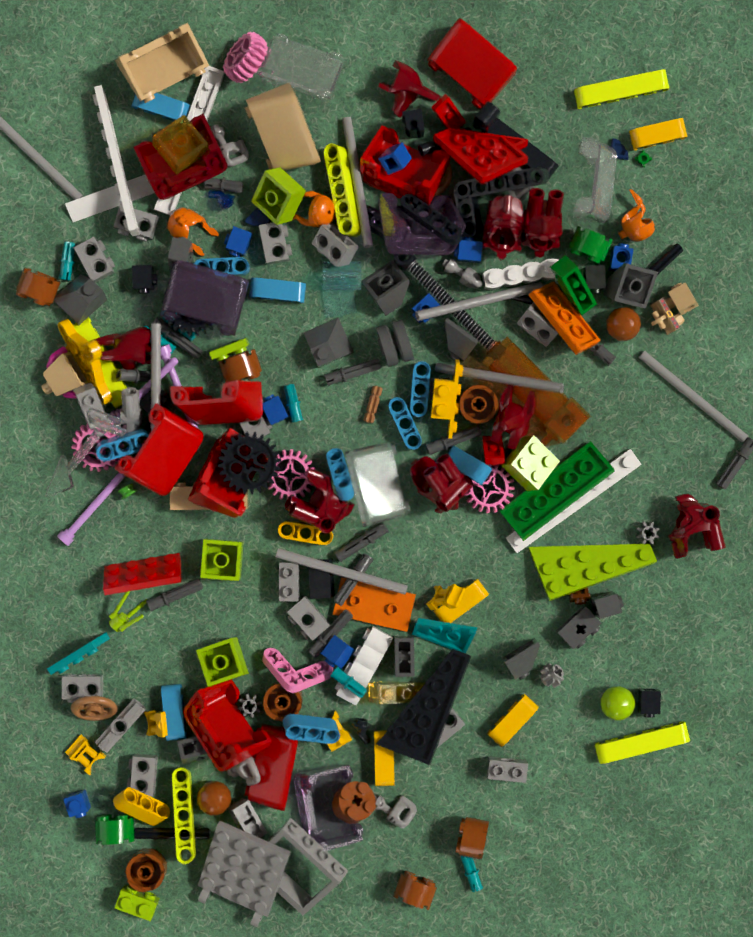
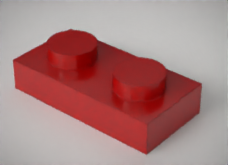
(448, 113)
(493, 451)

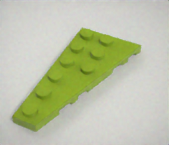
(579, 567)

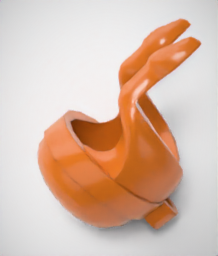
(320, 211)
(180, 221)
(633, 224)

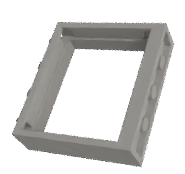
(318, 856)

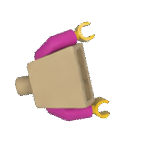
(63, 374)

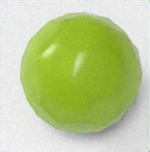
(617, 703)

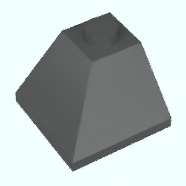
(631, 285)
(387, 287)
(80, 298)
(458, 341)
(328, 342)
(522, 659)

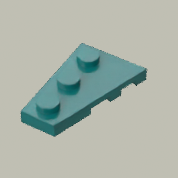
(445, 634)
(76, 656)

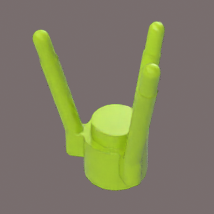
(119, 621)

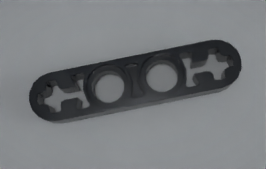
(429, 220)

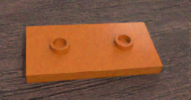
(564, 317)
(378, 606)

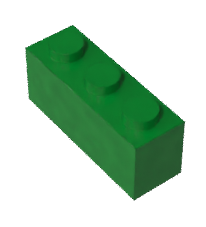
(573, 284)

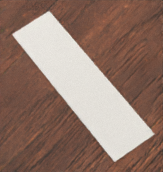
(107, 199)

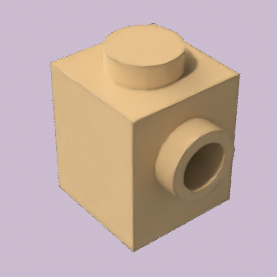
(683, 298)

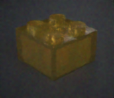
(180, 144)

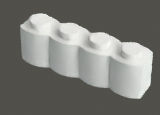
(516, 274)
(366, 661)

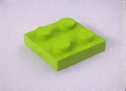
(222, 352)

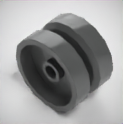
(394, 343)

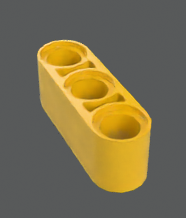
(656, 133)
(296, 533)
(472, 595)
(510, 724)
(383, 762)
(141, 806)

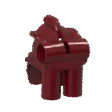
(504, 221)
(543, 221)
(444, 480)
(323, 508)
(693, 520)

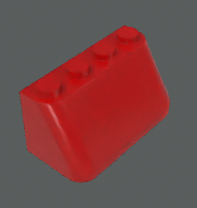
(275, 769)

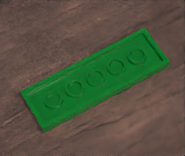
(558, 492)

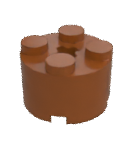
(37, 286)
(241, 366)
(485, 396)
(278, 710)
(364, 802)
(473, 837)
(153, 878)
(415, 891)

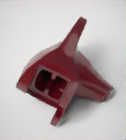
(407, 88)
(128, 347)
(513, 417)

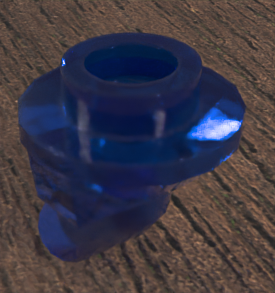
(224, 200)

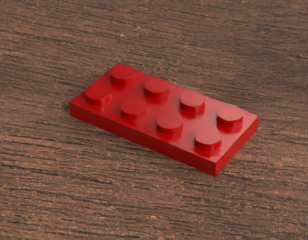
(142, 574)

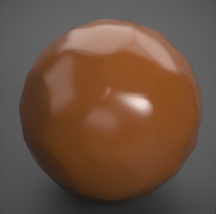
(623, 324)
(214, 798)

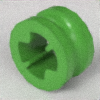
(127, 491)

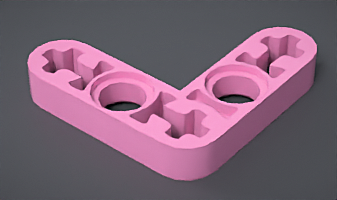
(319, 671)

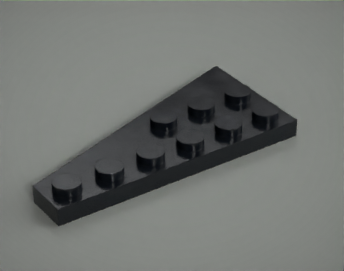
(424, 718)

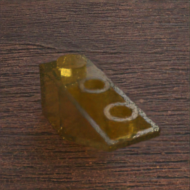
(393, 692)

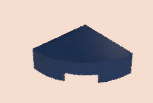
(622, 153)
(257, 218)

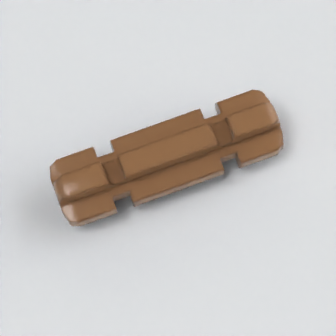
(373, 404)

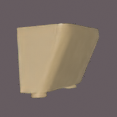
(163, 63)
(282, 128)

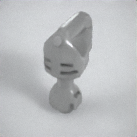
(230, 148)
(468, 277)
(246, 770)
(393, 813)

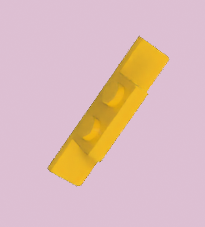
(444, 398)

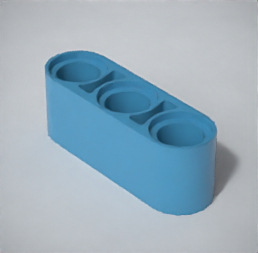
(162, 105)
(231, 263)
(277, 289)
(423, 380)
(405, 433)
(115, 451)
(469, 465)
(340, 474)
(172, 705)
(311, 728)

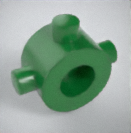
(643, 158)

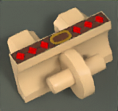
(664, 316)

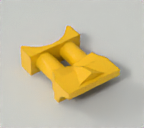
(449, 597)
(156, 723)
(344, 734)
(77, 750)

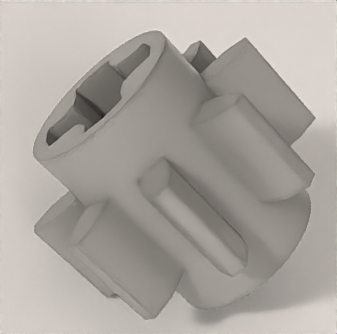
(645, 527)
(552, 675)
(253, 701)

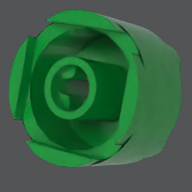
(590, 244)
(114, 830)

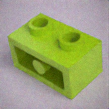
(137, 903)

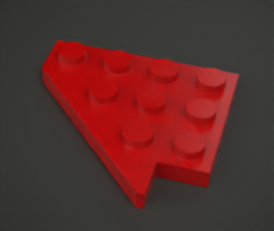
(483, 153)

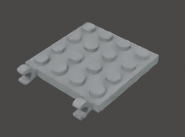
(243, 870)

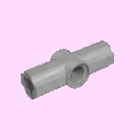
(131, 410)
(112, 733)

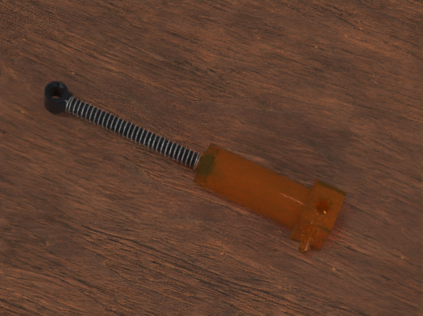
(509, 359)

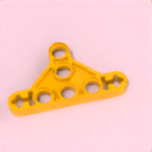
(87, 357)

